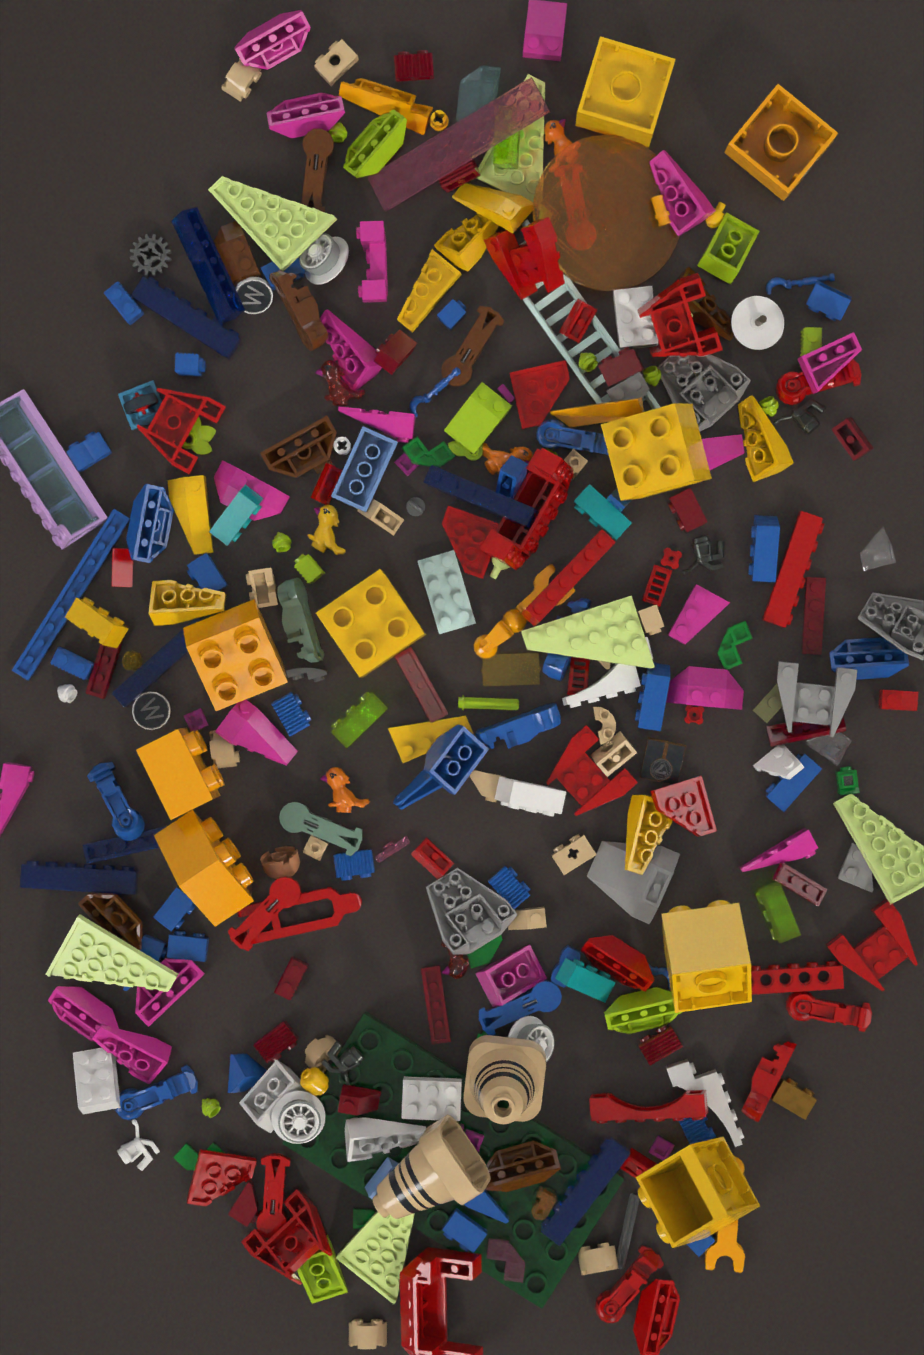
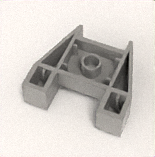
(813, 701)

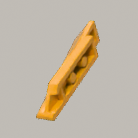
(383, 99)
(599, 412)

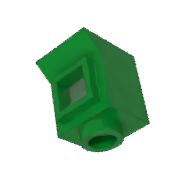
(847, 781)

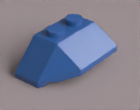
(149, 523)
(870, 657)

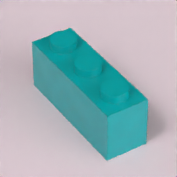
(601, 512)
(237, 515)
(585, 979)

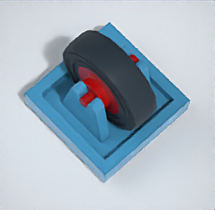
(140, 404)

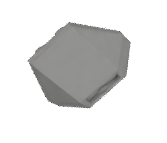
(704, 382)
(897, 620)
(633, 892)
(467, 912)

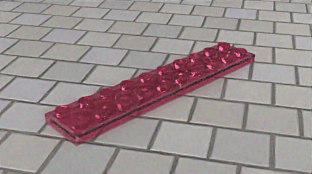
(458, 144)

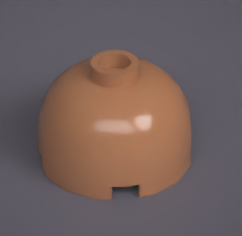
(281, 863)

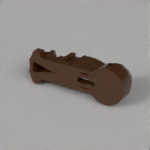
(318, 146)
(301, 309)
(472, 346)

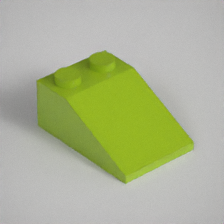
(728, 248)
(478, 418)
(322, 1276)

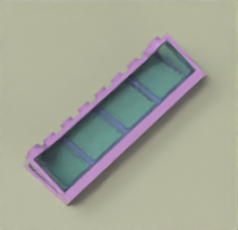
(46, 472)

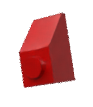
(898, 700)

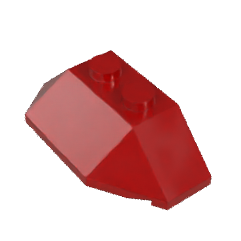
(619, 961)
(656, 1316)

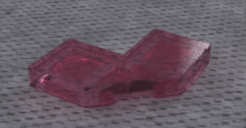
(504, 1251)

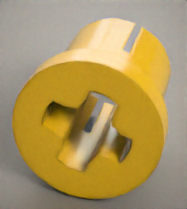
(436, 125)

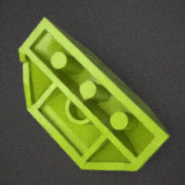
(376, 144)
(641, 1011)

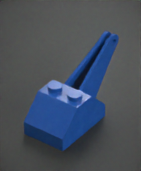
(446, 765)

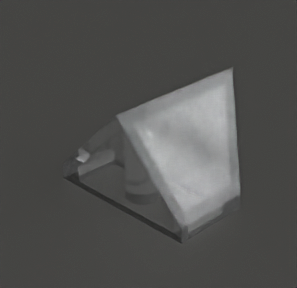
(878, 552)
(830, 747)

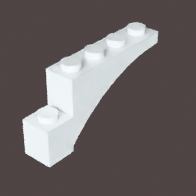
(617, 679)
(682, 1076)

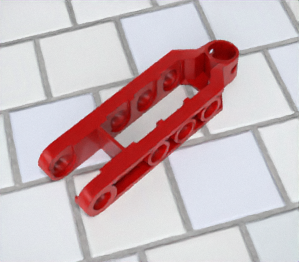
(342, 905)

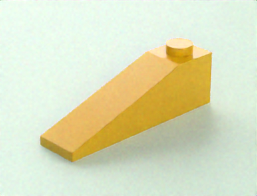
(500, 207)
(466, 243)
(764, 445)
(191, 506)
(178, 603)
(644, 832)

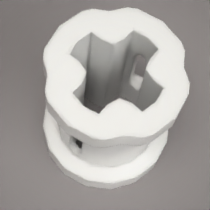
(341, 451)

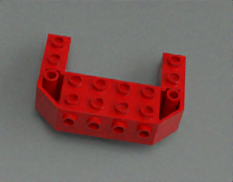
(542, 489)
(425, 1301)

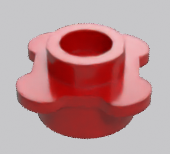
(669, 553)
(690, 718)

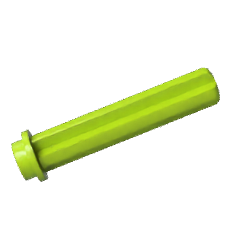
(488, 703)

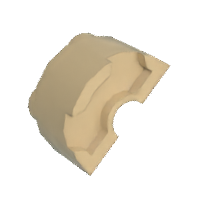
(239, 80)
(263, 587)
(608, 724)
(222, 752)
(317, 1052)
(597, 1259)
(367, 1334)

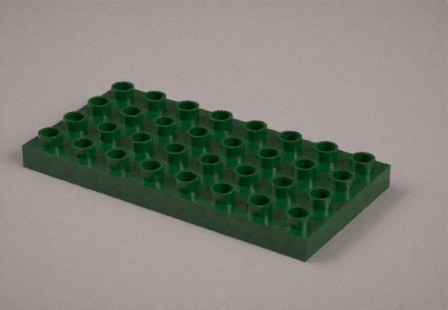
(386, 1062)

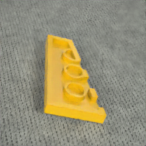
(431, 286)
(417, 738)

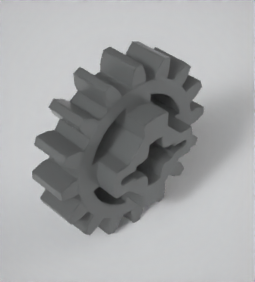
(148, 263)

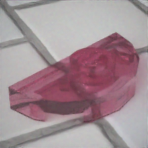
(390, 848)

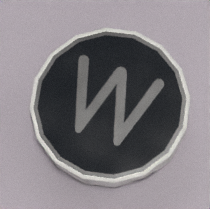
(255, 294)
(151, 710)

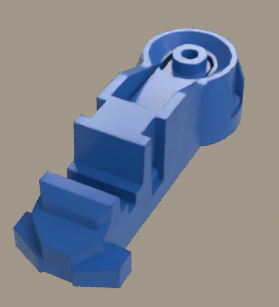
(554, 435)
(555, 664)
(521, 727)
(126, 821)
(543, 997)
(135, 1101)

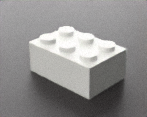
(631, 329)
(530, 796)
(96, 1080)
(265, 1093)
(431, 1098)

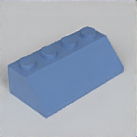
(364, 469)

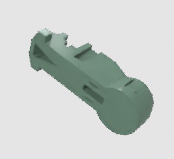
(298, 619)
(297, 818)

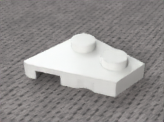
(779, 763)

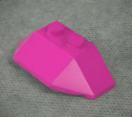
(274, 40)
(303, 114)
(230, 481)
(705, 688)
(153, 1003)
(81, 1010)

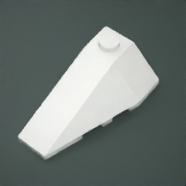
(372, 1136)

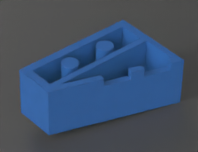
(764, 548)
(653, 697)

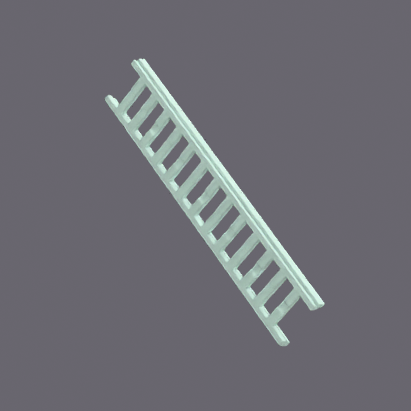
(568, 355)

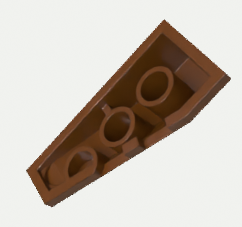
(707, 313)

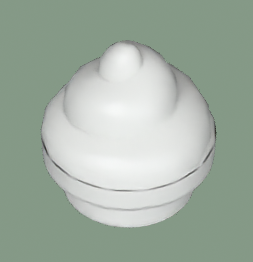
(67, 693)

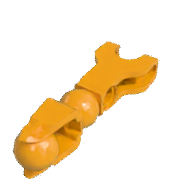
(513, 621)
(726, 1243)

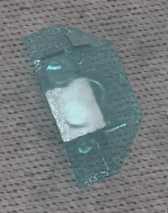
(477, 90)

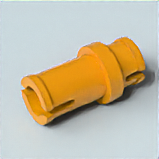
(662, 214)

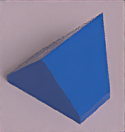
(243, 1073)

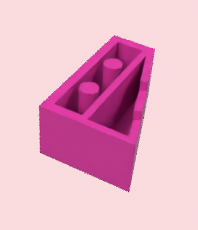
(828, 360)
(696, 614)

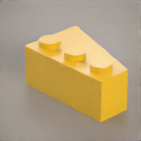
(97, 622)

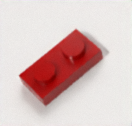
(326, 484)

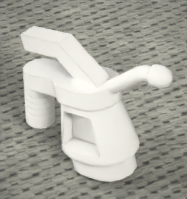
(133, 1149)

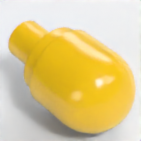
(715, 219)

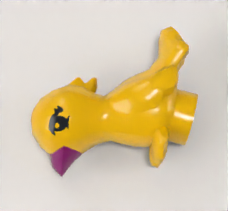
(324, 536)

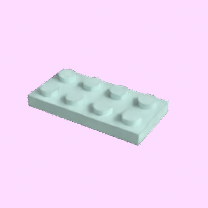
(446, 592)

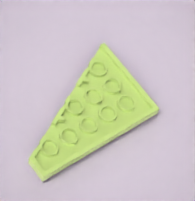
(530, 164)
(274, 223)
(600, 633)
(890, 854)
(98, 955)
(379, 1253)

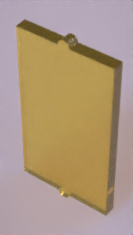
(511, 669)

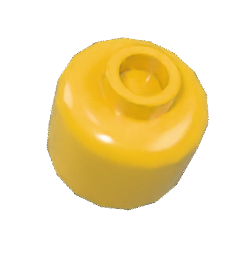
(314, 1081)

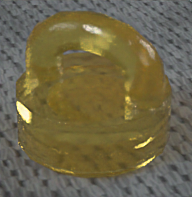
(131, 660)

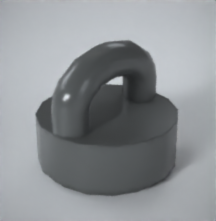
(415, 506)

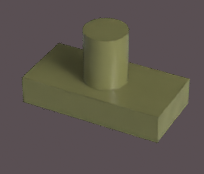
(769, 705)

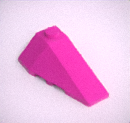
(680, 194)
(350, 351)
(394, 424)
(722, 449)
(251, 729)
(14, 782)
(792, 848)
(139, 1053)

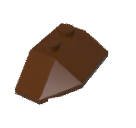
(236, 253)
(302, 449)
(114, 916)
(521, 1166)

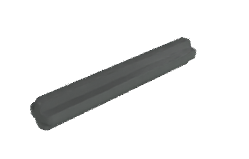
(627, 1230)

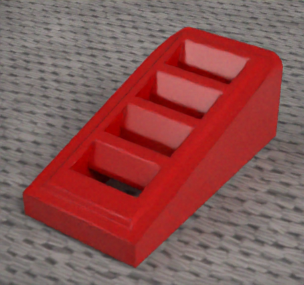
(646, 598)
(572, 690)

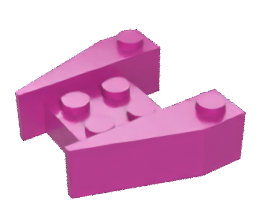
(374, 244)

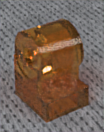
(543, 1206)

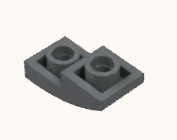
(312, 673)

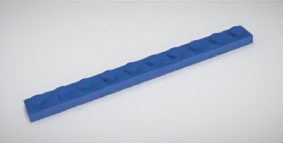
(74, 588)

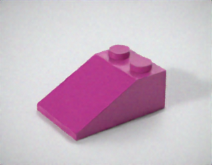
(544, 30)
(511, 976)

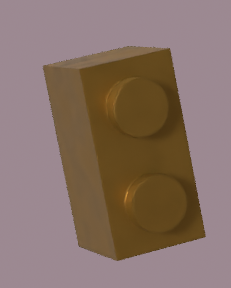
(794, 1098)

